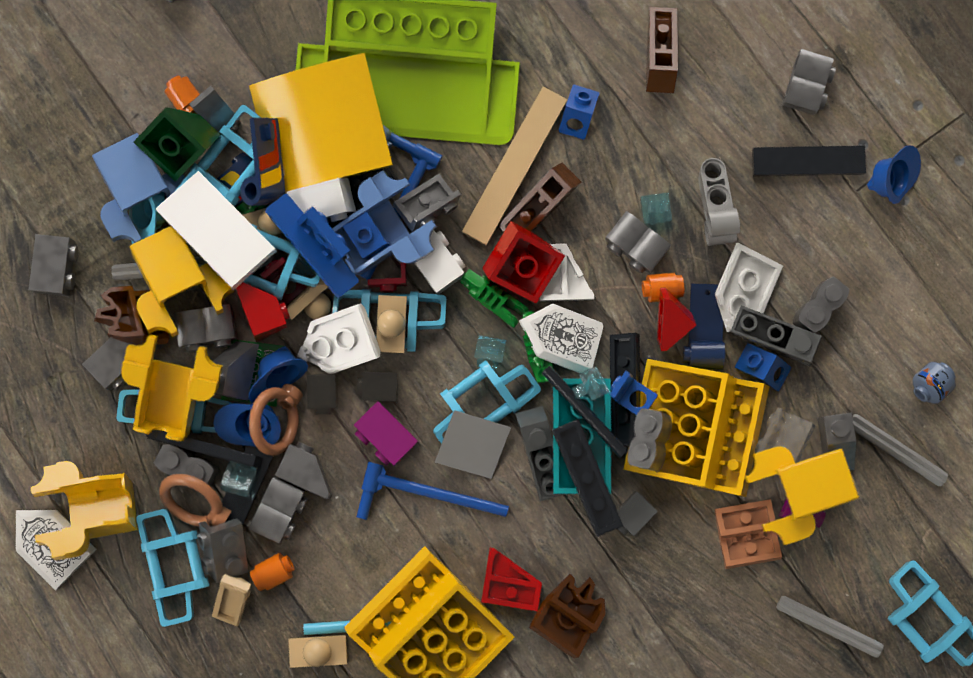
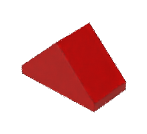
(673, 320)

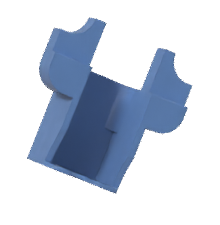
(130, 179)
(405, 246)

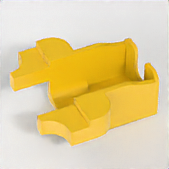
(169, 270)
(167, 389)
(809, 487)
(96, 508)

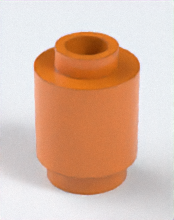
(181, 93)
(654, 282)
(272, 572)

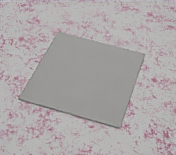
(472, 444)

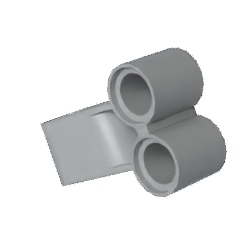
(722, 220)

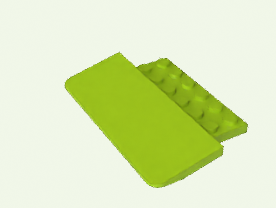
(426, 65)

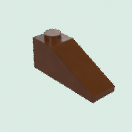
(662, 50)
(543, 198)

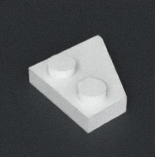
(567, 281)

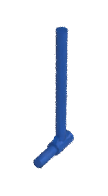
(423, 158)
(376, 477)

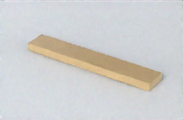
(514, 166)

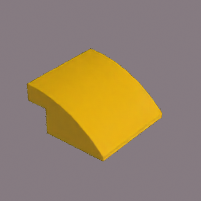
(325, 121)
(712, 425)
(434, 627)

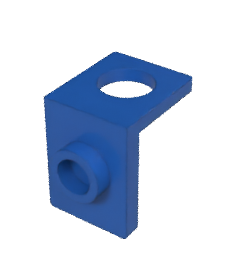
(581, 107)
(366, 236)
(763, 366)
(625, 386)

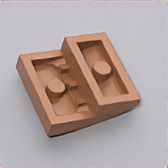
(743, 537)

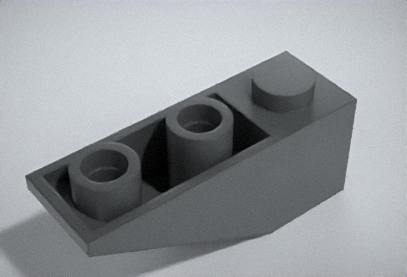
(777, 335)
(539, 449)

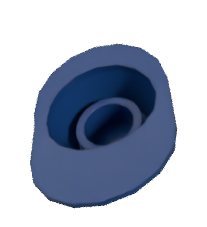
(896, 175)
(276, 370)
(233, 424)

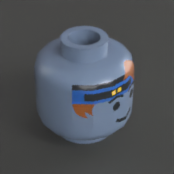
(934, 382)

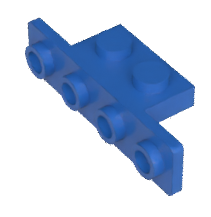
(315, 242)

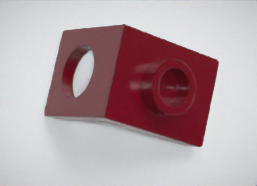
(273, 272)
(390, 284)

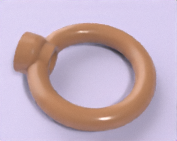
(288, 398)
(217, 514)

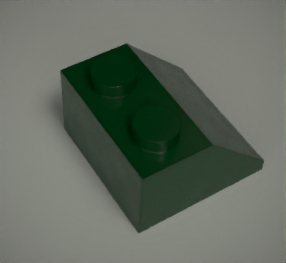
(176, 140)

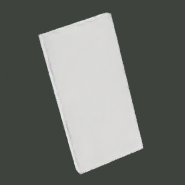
(216, 230)

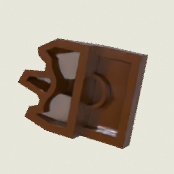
(124, 317)
(569, 616)

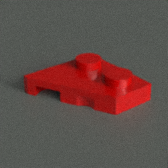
(509, 584)

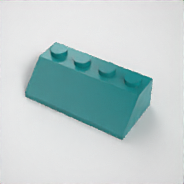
(565, 413)

